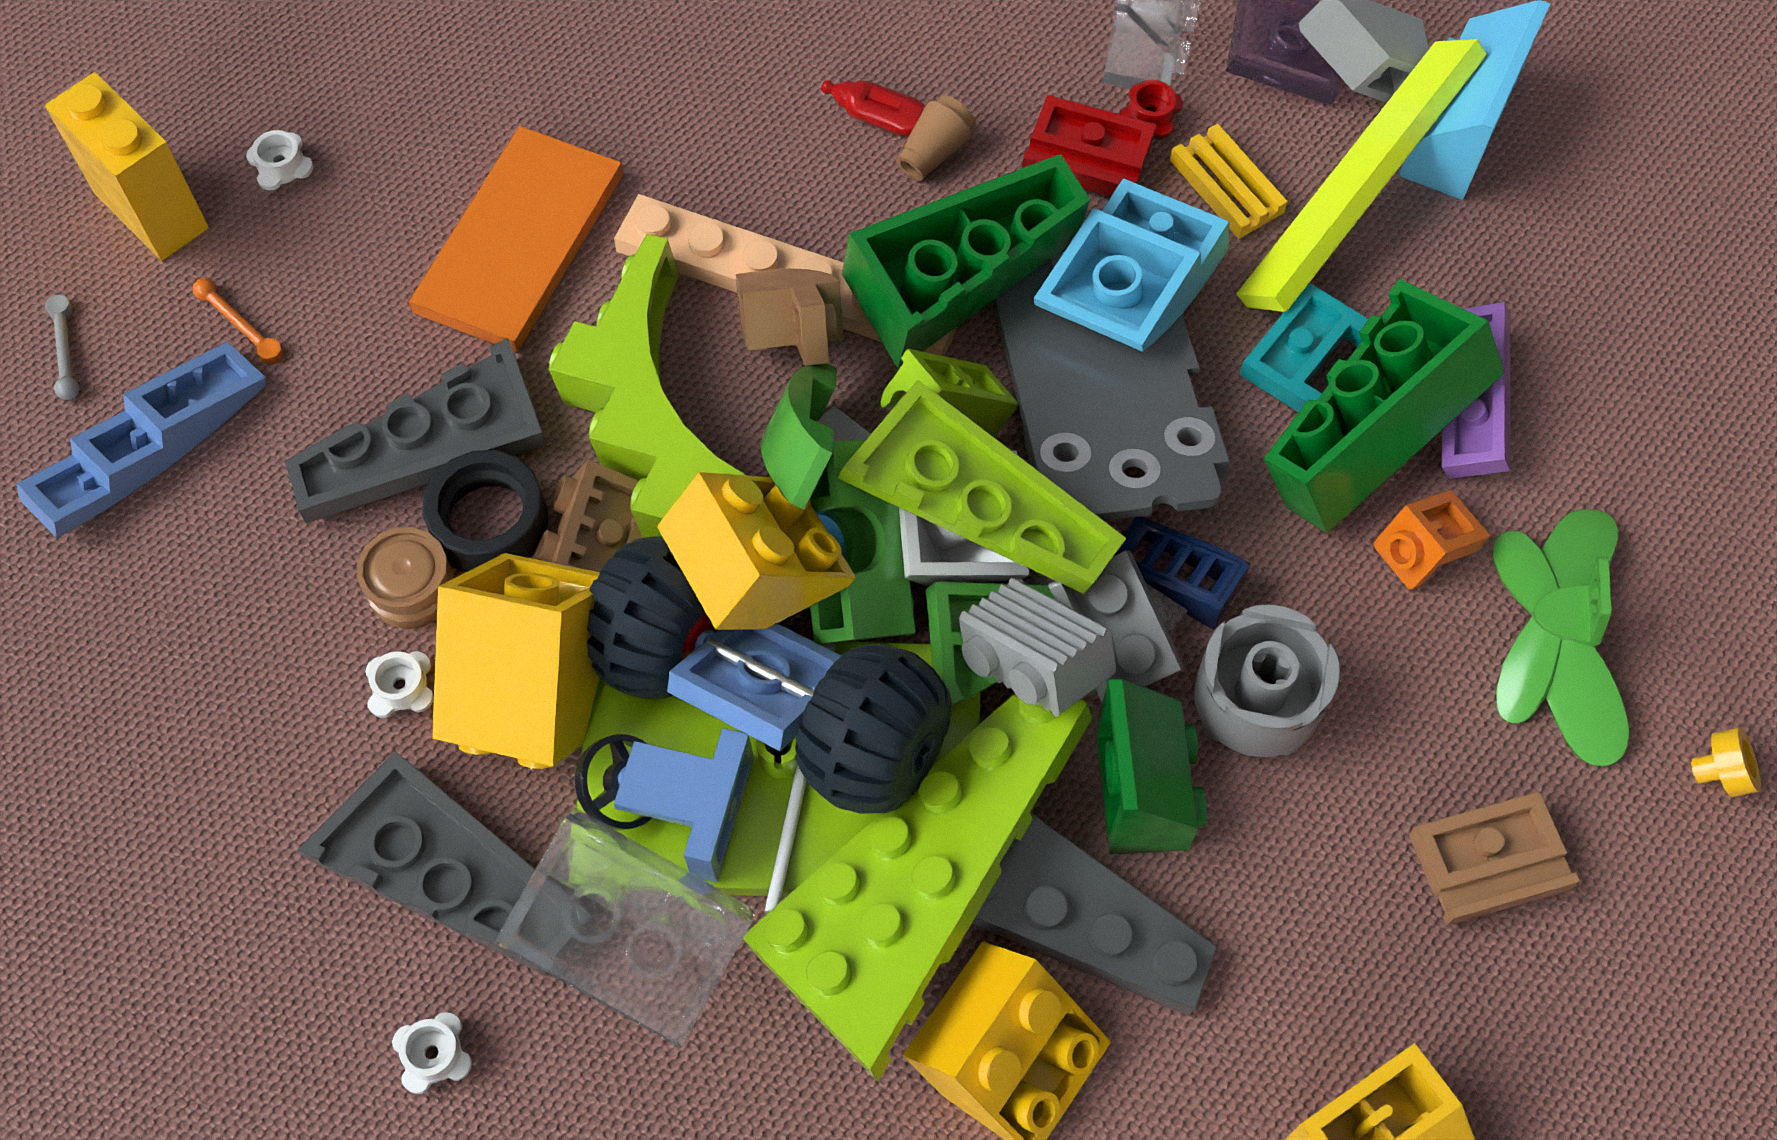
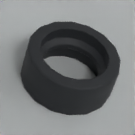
(473, 472)

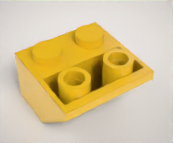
(751, 551)
(1008, 1045)
(1393, 1103)

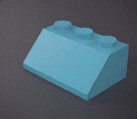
(1459, 137)

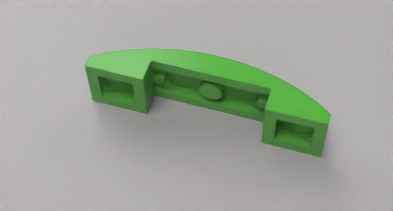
(794, 442)

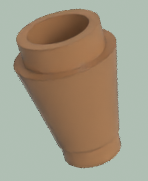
(937, 135)

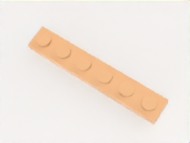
(718, 251)

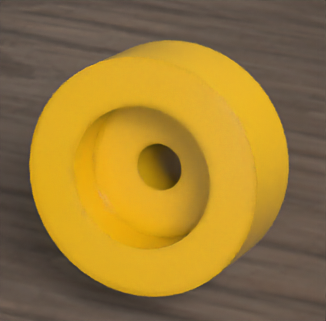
(1731, 762)

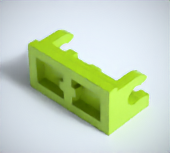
(961, 383)

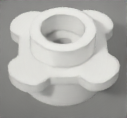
(278, 159)
(396, 666)
(415, 1040)

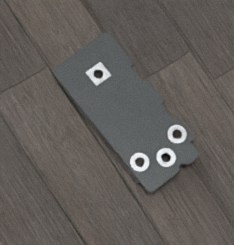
(1109, 407)

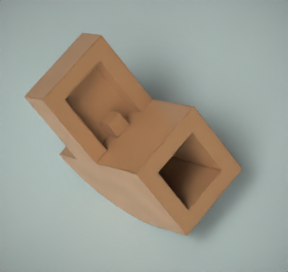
(789, 310)

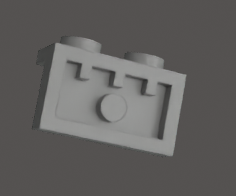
(1125, 606)

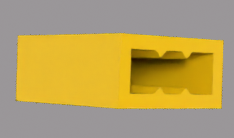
(127, 165)

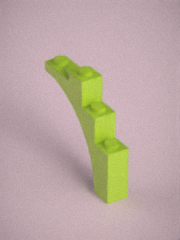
(619, 378)

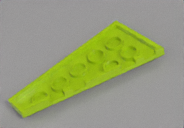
(906, 888)

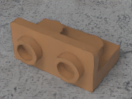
(591, 518)

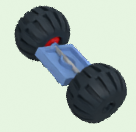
(860, 719)

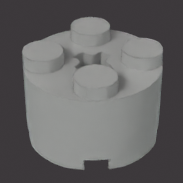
(1258, 715)

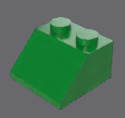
(1147, 771)

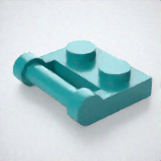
(1301, 345)

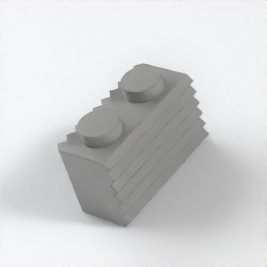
(1036, 646)

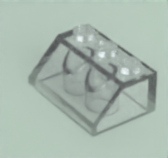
(626, 926)

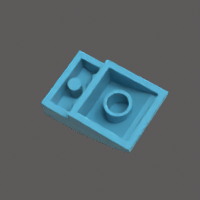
(1135, 265)

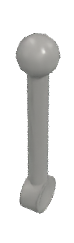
(59, 310)

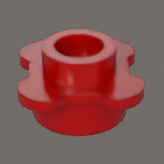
(1154, 103)

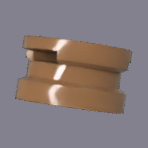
(402, 576)

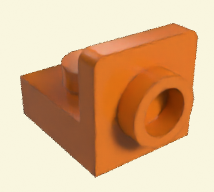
(1429, 536)

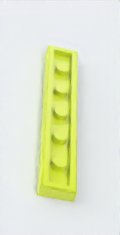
(1361, 175)

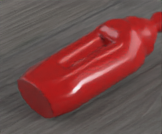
(876, 105)

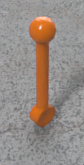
(268, 349)

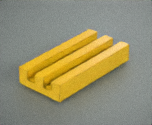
(1236, 176)

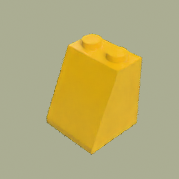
(515, 660)

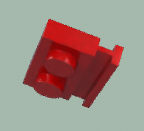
(1093, 142)

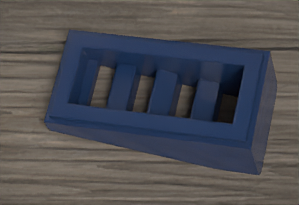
(1207, 560)

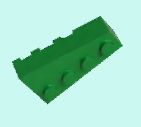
(958, 254)
(1383, 404)

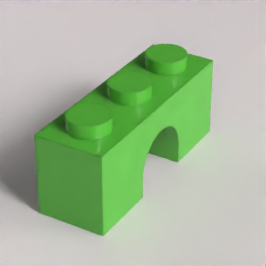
(880, 596)

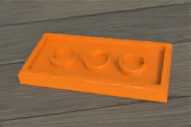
(517, 238)

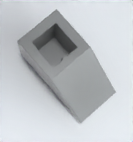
(1366, 43)

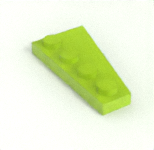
(971, 484)

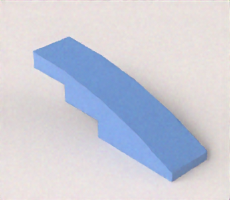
(133, 447)

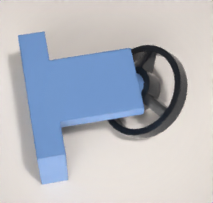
(676, 790)

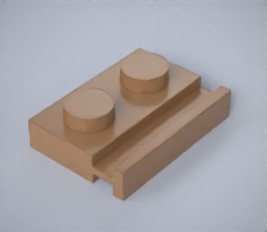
(1493, 858)

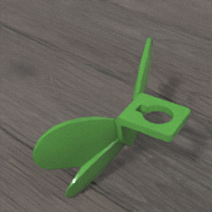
(1556, 652)

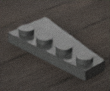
(417, 436)
(423, 853)
(1094, 920)

